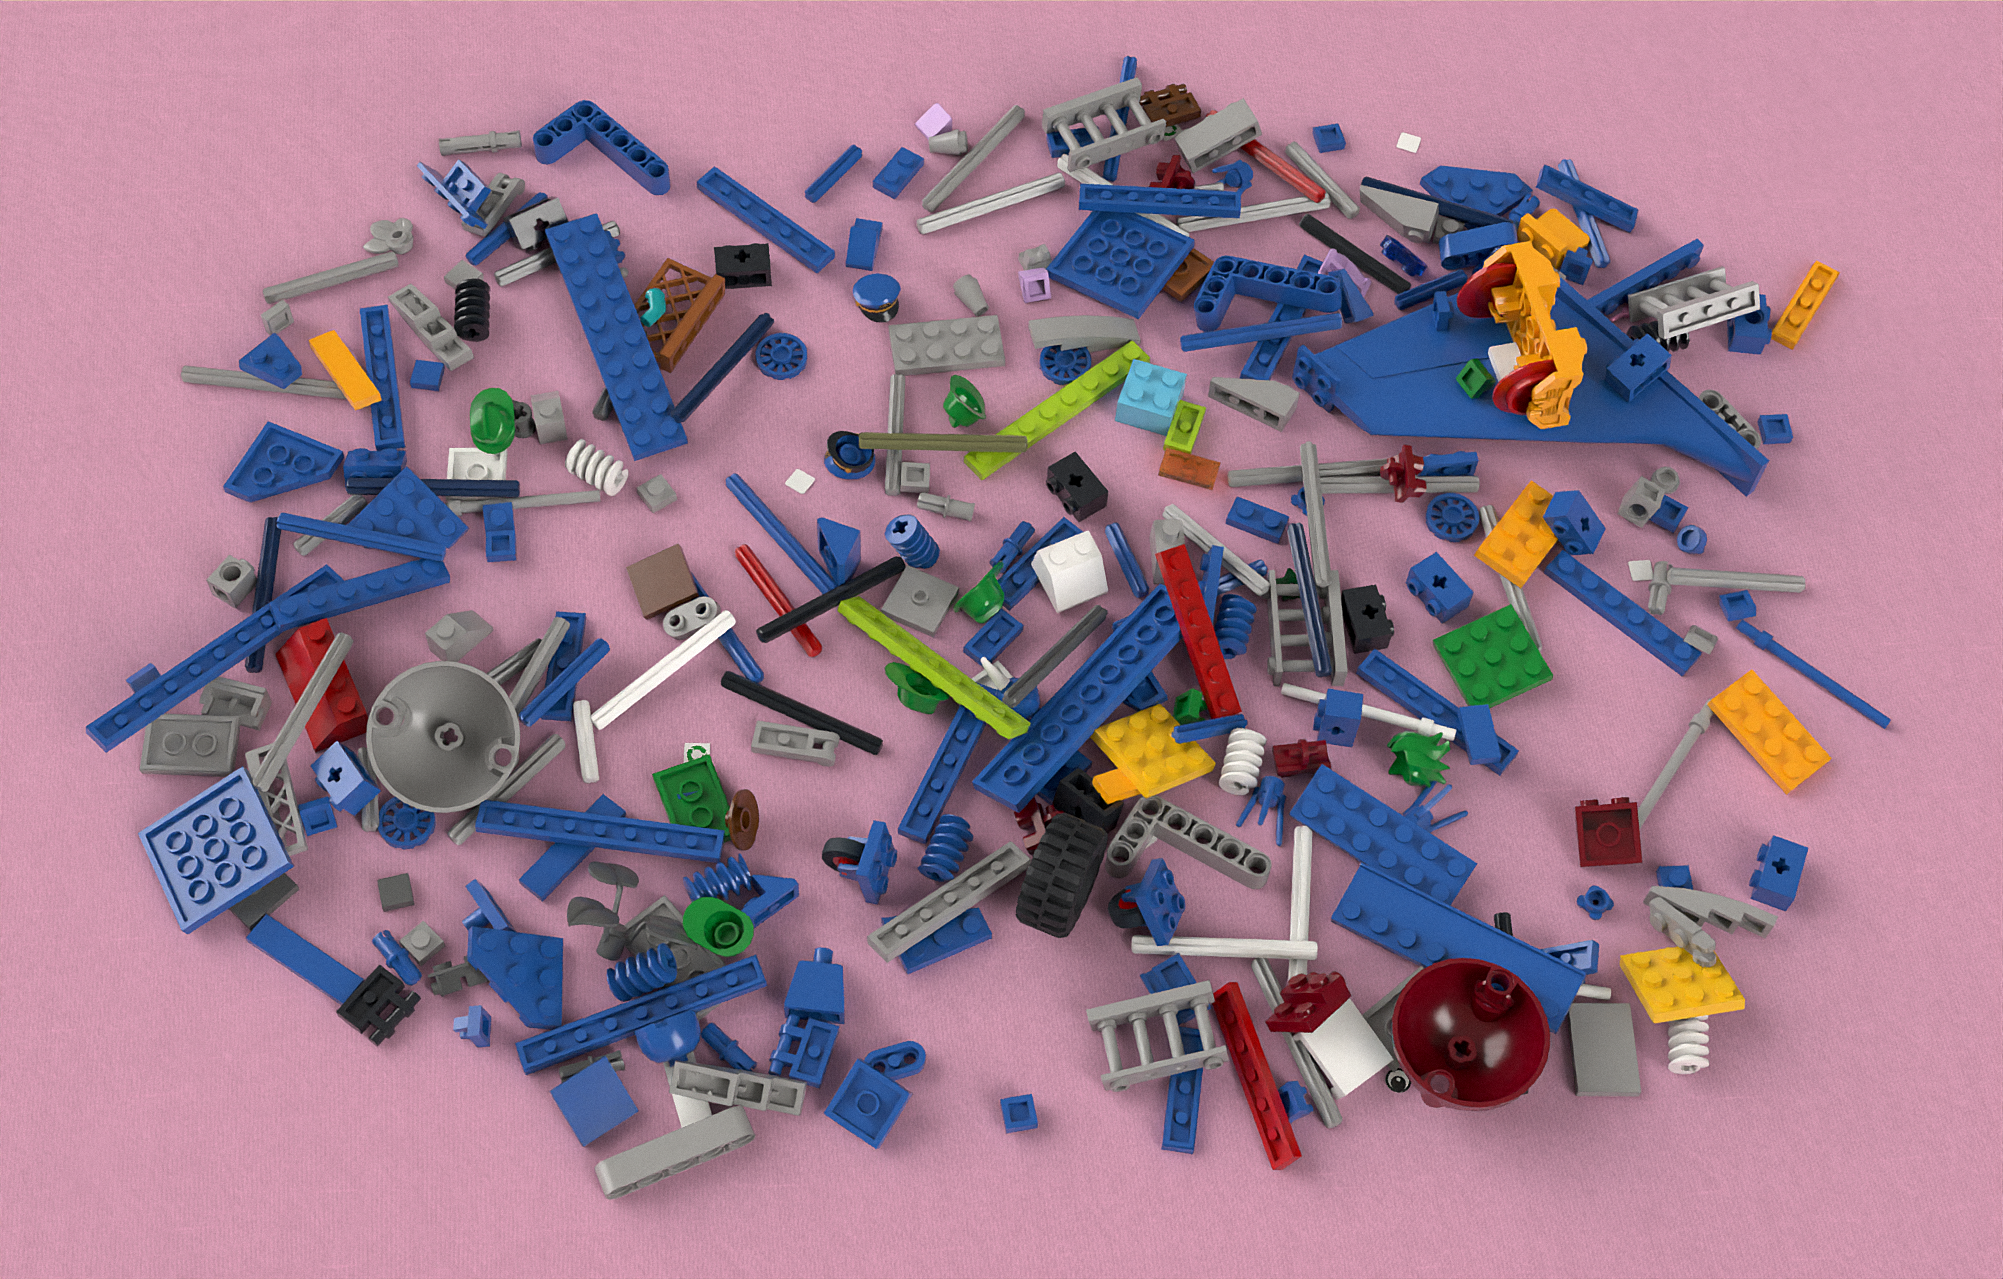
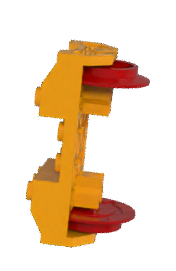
(1520, 290)

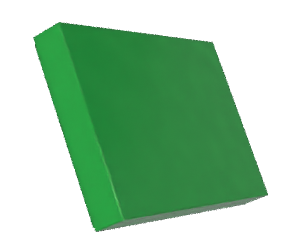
(701, 809)

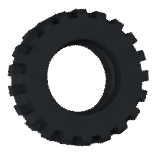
(1061, 875)

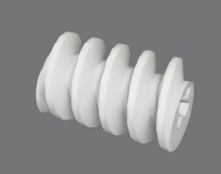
(596, 468)
(1242, 761)
(1685, 1045)

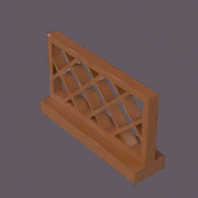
(692, 318)

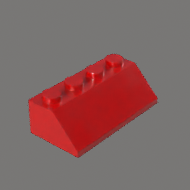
(340, 710)

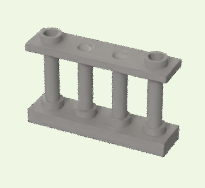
(1103, 103)
(1694, 302)
(1331, 616)
(1136, 1012)

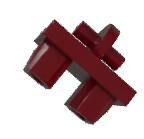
(1173, 175)
(1401, 474)
(1300, 757)
(1034, 815)

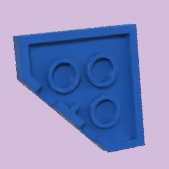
(1475, 188)
(281, 463)
(411, 511)
(522, 972)

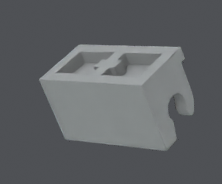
(236, 698)

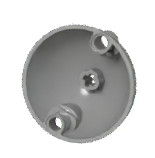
(415, 757)

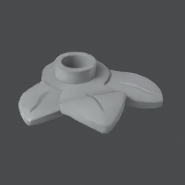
(391, 236)

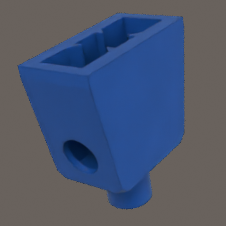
(817, 989)

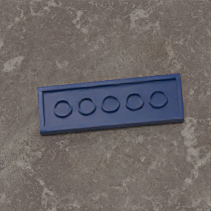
(1381, 836)

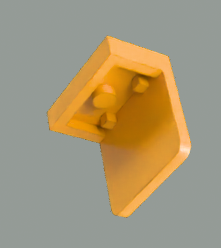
(1552, 235)

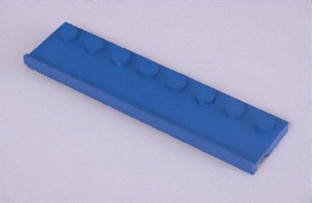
(1433, 931)

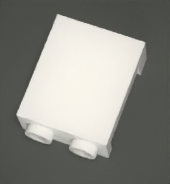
(1346, 1049)

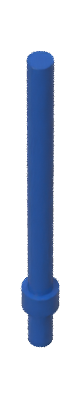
(1765, 641)

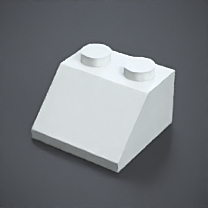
(1071, 571)

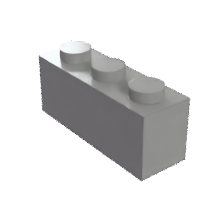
(1218, 135)

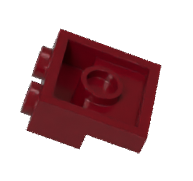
(1608, 833)
(1308, 1002)

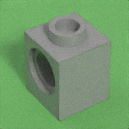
(1641, 501)
(232, 591)

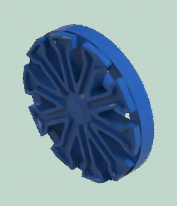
(781, 356)
(1065, 362)
(1452, 517)
(405, 822)

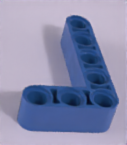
(591, 123)
(1262, 281)

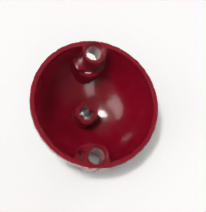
(1446, 1013)

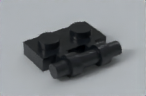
(371, 1000)

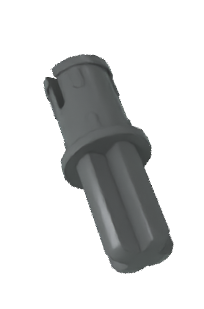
(569, 1070)

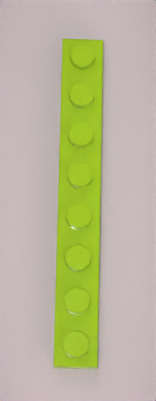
(1060, 407)
(934, 667)

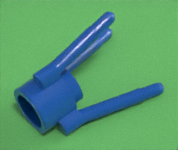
(1238, 175)
(1269, 795)
(1422, 814)

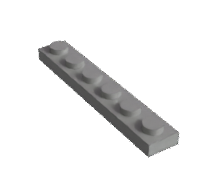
(948, 901)

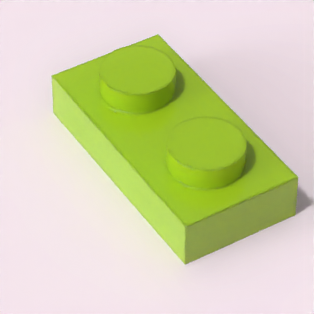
(1184, 427)

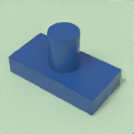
(488, 910)

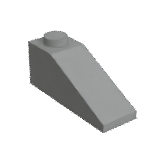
(1405, 214)
(1259, 399)

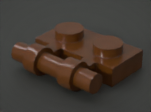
(1170, 104)

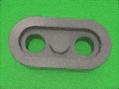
(690, 617)

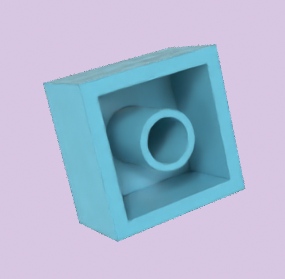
(1150, 397)

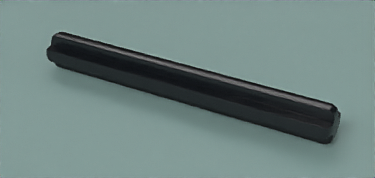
(1354, 254)

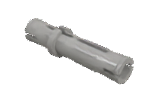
(485, 142)

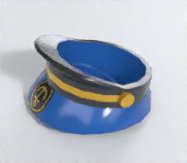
(877, 296)
(845, 457)

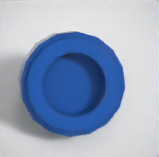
(1692, 539)

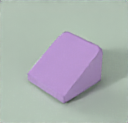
(934, 122)
(1034, 284)

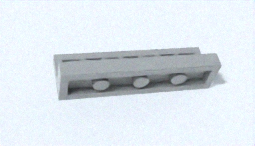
(273, 802)

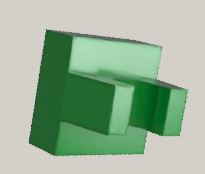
(1475, 378)
(1188, 706)

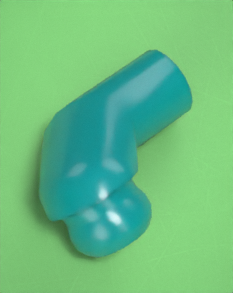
(657, 308)

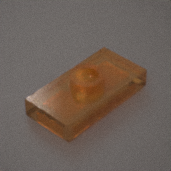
(1189, 469)

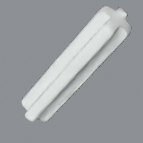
(586, 741)

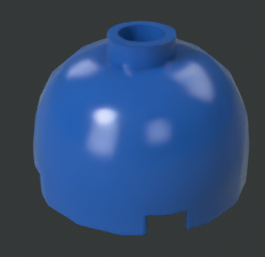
(670, 1038)

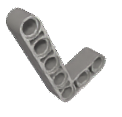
(1185, 841)

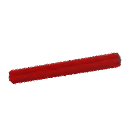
(776, 597)

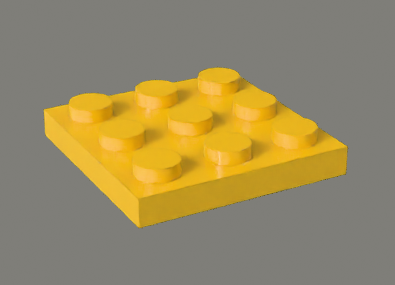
(1148, 753)
(1679, 988)

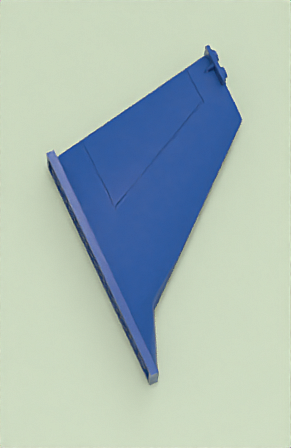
(1405, 385)

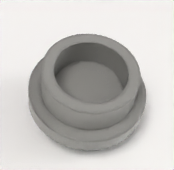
(1667, 479)

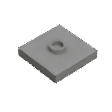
(920, 600)

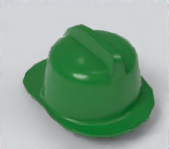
(963, 403)
(492, 420)
(984, 599)
(915, 689)
(718, 926)

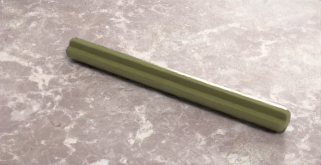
(942, 442)

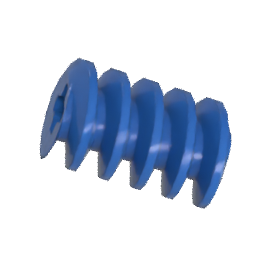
(912, 541)
(1234, 625)
(946, 849)
(720, 882)
(642, 973)

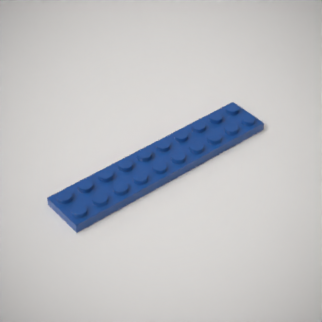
(616, 337)
(1082, 703)

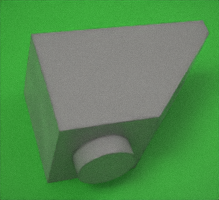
(549, 417)
(457, 635)

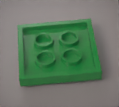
(1492, 658)

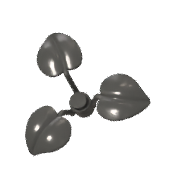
(614, 936)

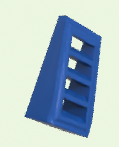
(1354, 305)

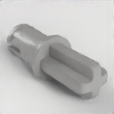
(945, 506)
(1659, 588)

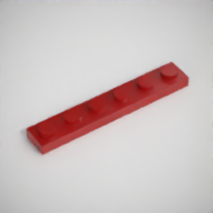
(1198, 632)
(1255, 1076)

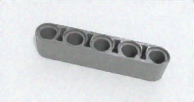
(674, 1152)

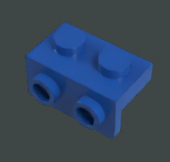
(374, 464)

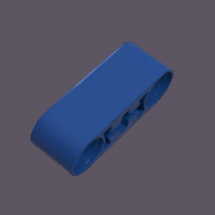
(1474, 245)

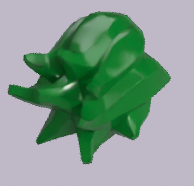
(1418, 758)

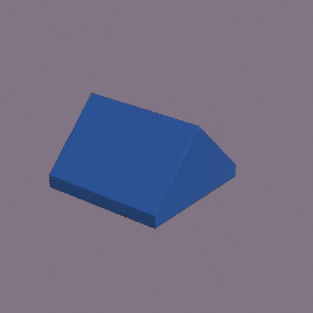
(839, 549)

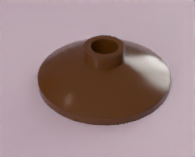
(743, 819)

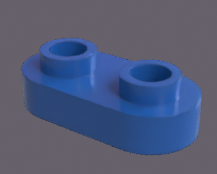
(893, 1059)

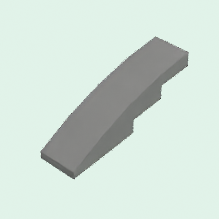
(430, 327)
(1086, 331)
(1715, 910)
(737, 1087)

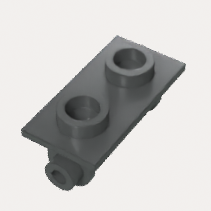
(449, 977)

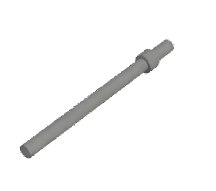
(526, 502)
(1697, 726)

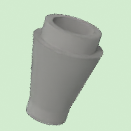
(952, 142)
(970, 293)

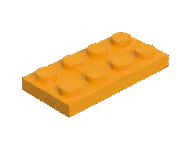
(1520, 537)
(1769, 731)

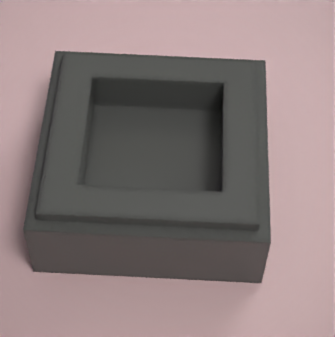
(395, 892)

